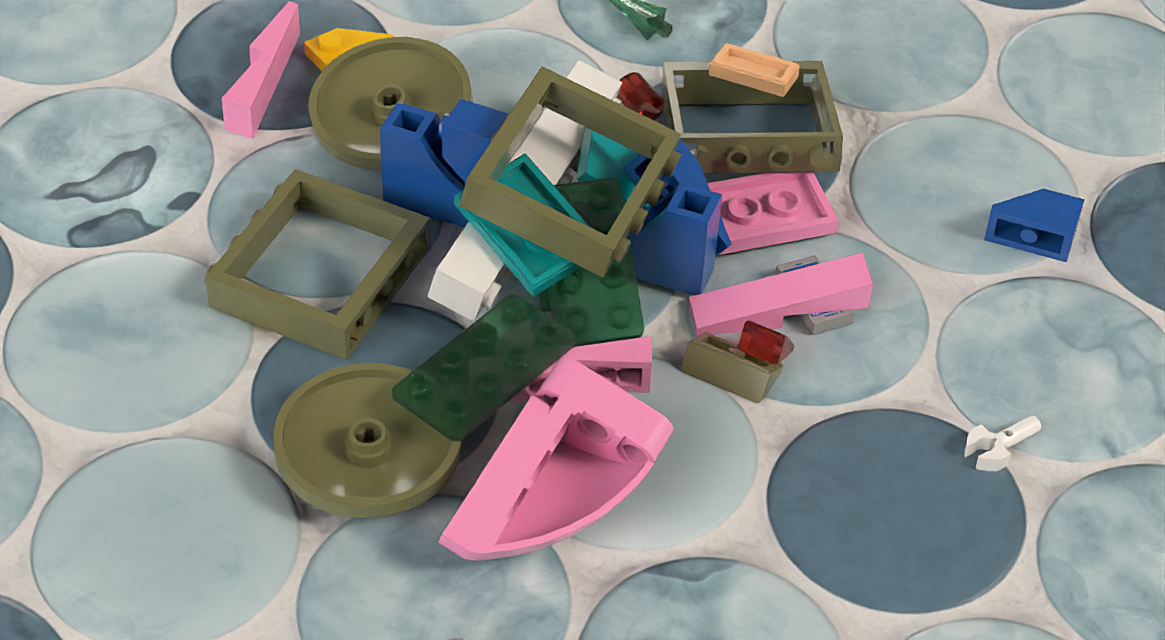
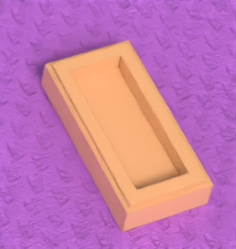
(754, 69)

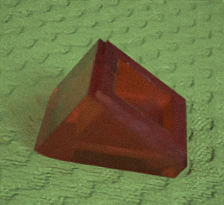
(764, 343)

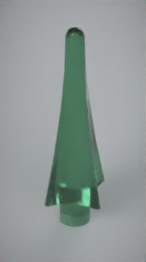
(645, 17)

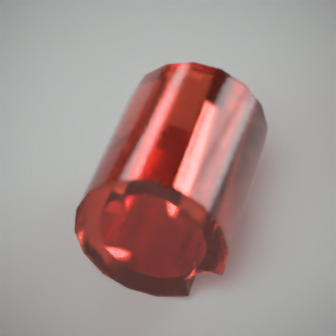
(640, 96)

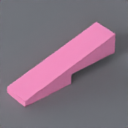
(269, 53)
(812, 289)
(621, 362)

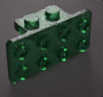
(583, 301)
(483, 367)

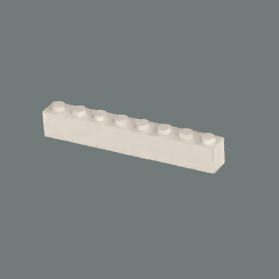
(471, 269)

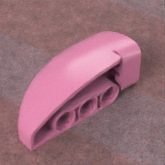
(559, 466)

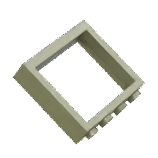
(756, 151)
(544, 225)
(297, 320)

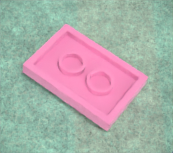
(773, 209)

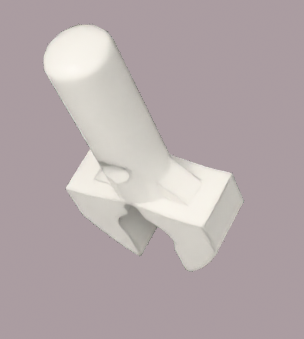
(999, 456)

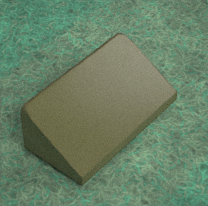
(729, 367)

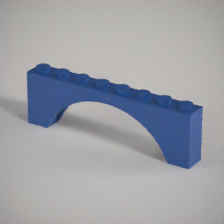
(670, 250)

